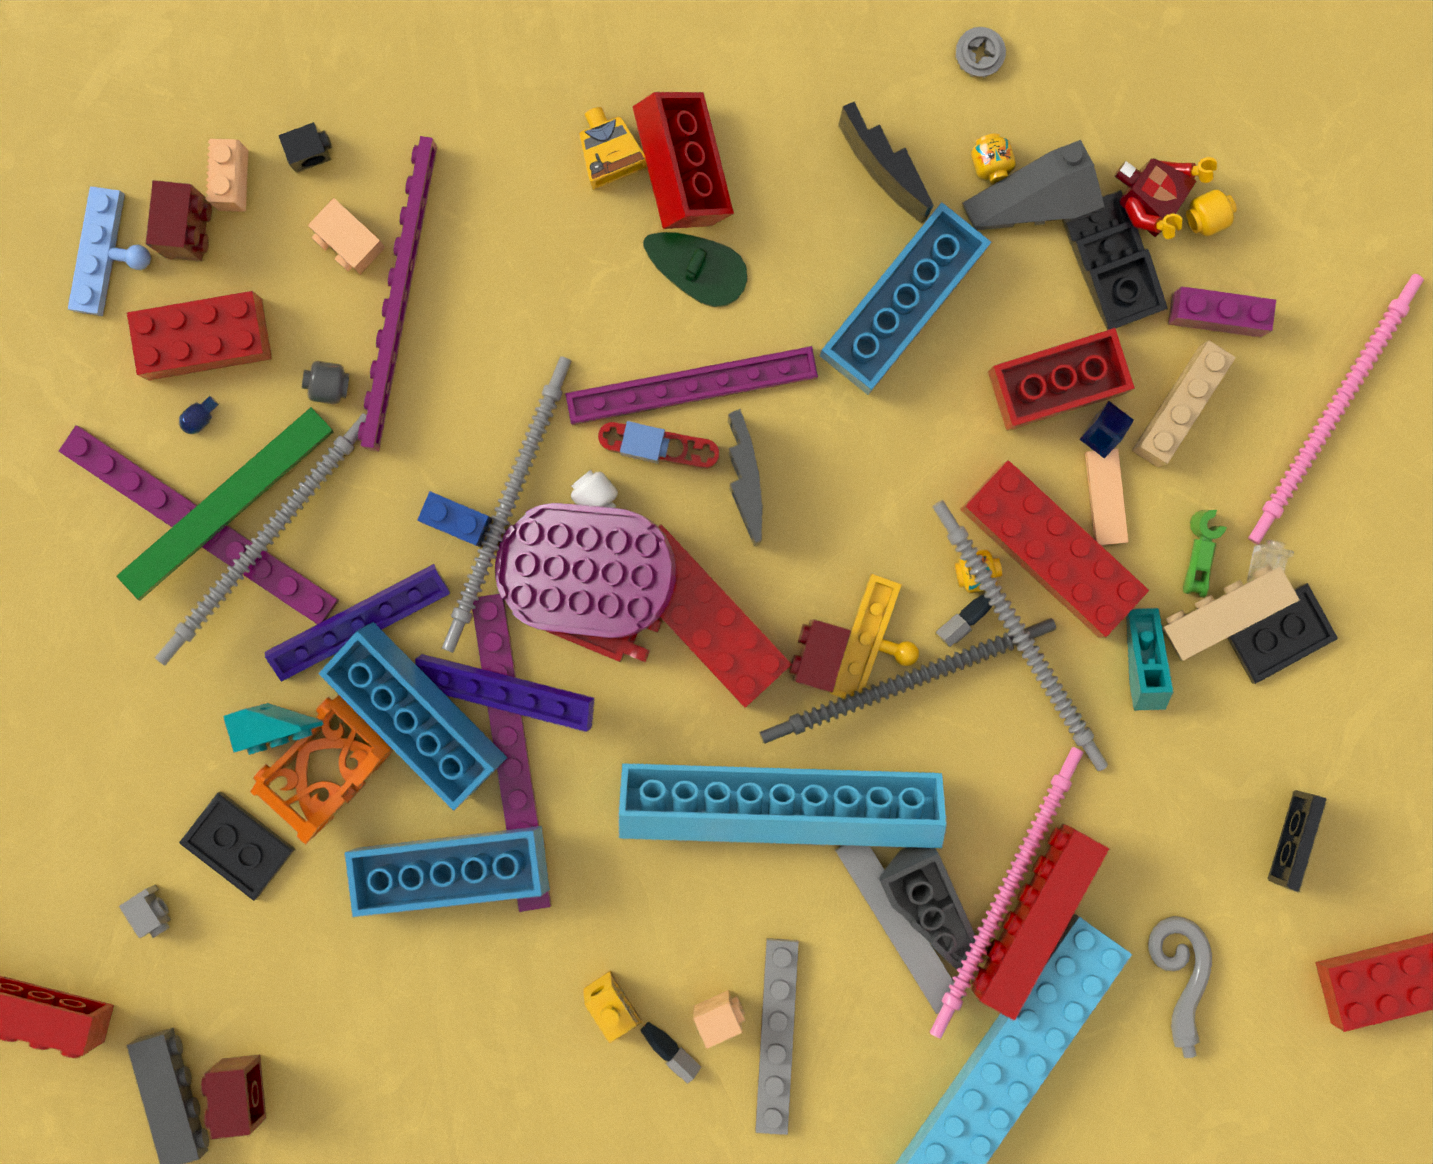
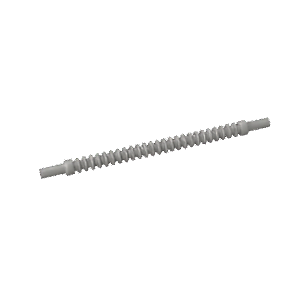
(462, 614)
(185, 631)
(1082, 735)

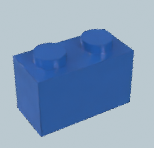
(454, 519)

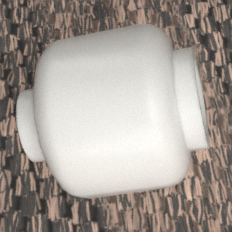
(594, 490)

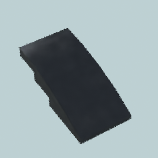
(890, 170)
(1116, 265)

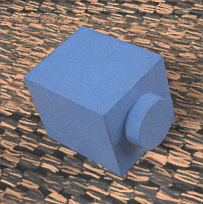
(644, 442)

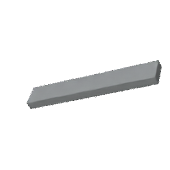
(909, 943)

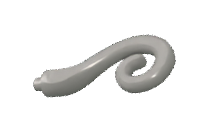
(1183, 1017)

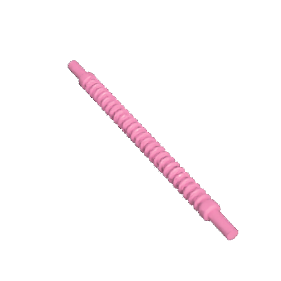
(1397, 309)
(952, 1000)

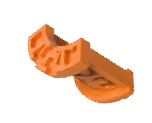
(320, 812)

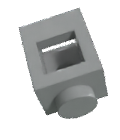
(146, 913)

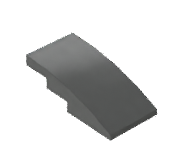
(747, 489)

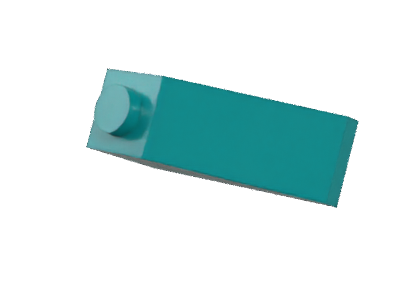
(1147, 660)

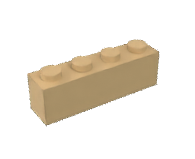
(1183, 404)
(1230, 613)

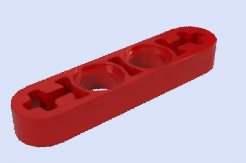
(684, 439)

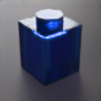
(1106, 429)

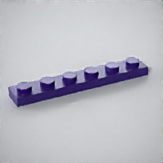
(332, 634)
(509, 693)

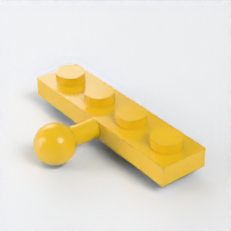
(867, 637)

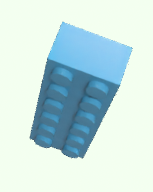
(904, 298)
(412, 715)
(447, 871)

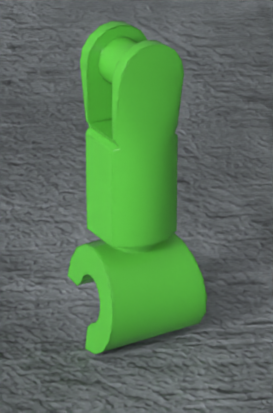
(1202, 552)

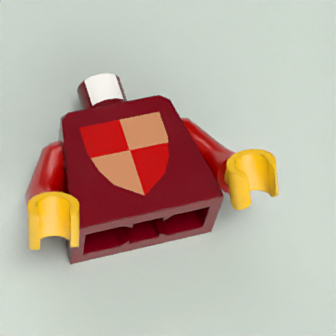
(1159, 191)

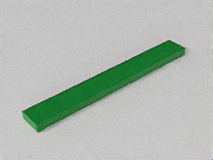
(224, 504)

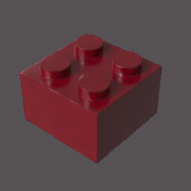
(178, 221)
(820, 655)
(234, 1097)

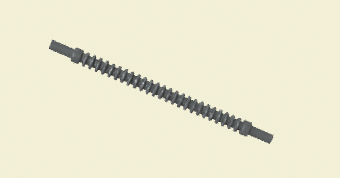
(798, 723)

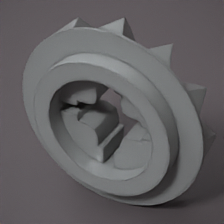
(993, 47)

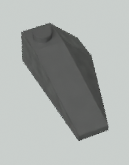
(1050, 188)
(926, 898)

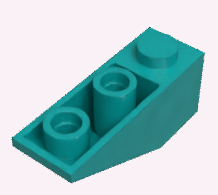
(267, 724)

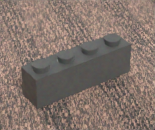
(168, 1097)

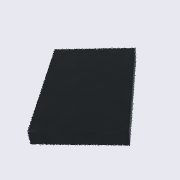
(1283, 637)
(1296, 840)
(237, 846)

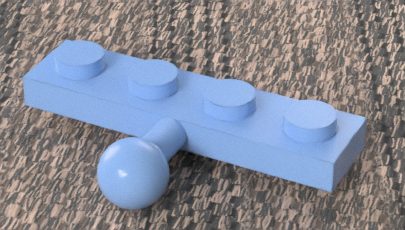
(98, 251)

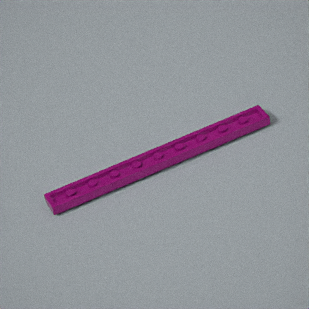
(400, 281)
(172, 506)
(507, 728)

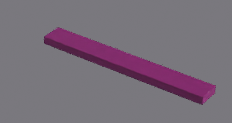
(691, 385)

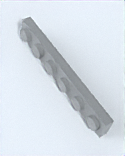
(776, 1036)

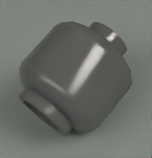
(326, 382)

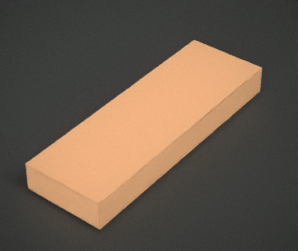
(1106, 498)

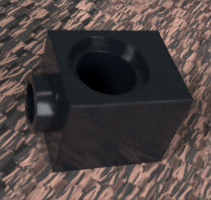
(306, 147)

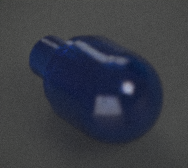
(197, 416)

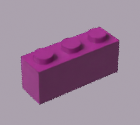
(1222, 312)

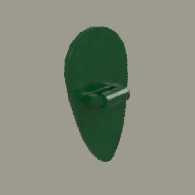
(698, 267)

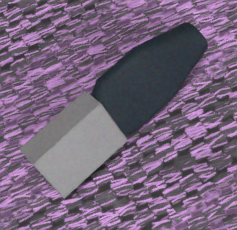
(960, 624)
(676, 1058)

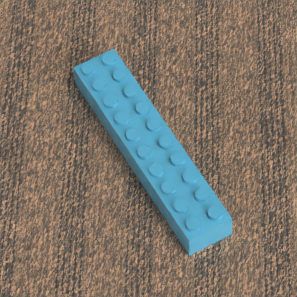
(782, 805)
(1019, 1053)

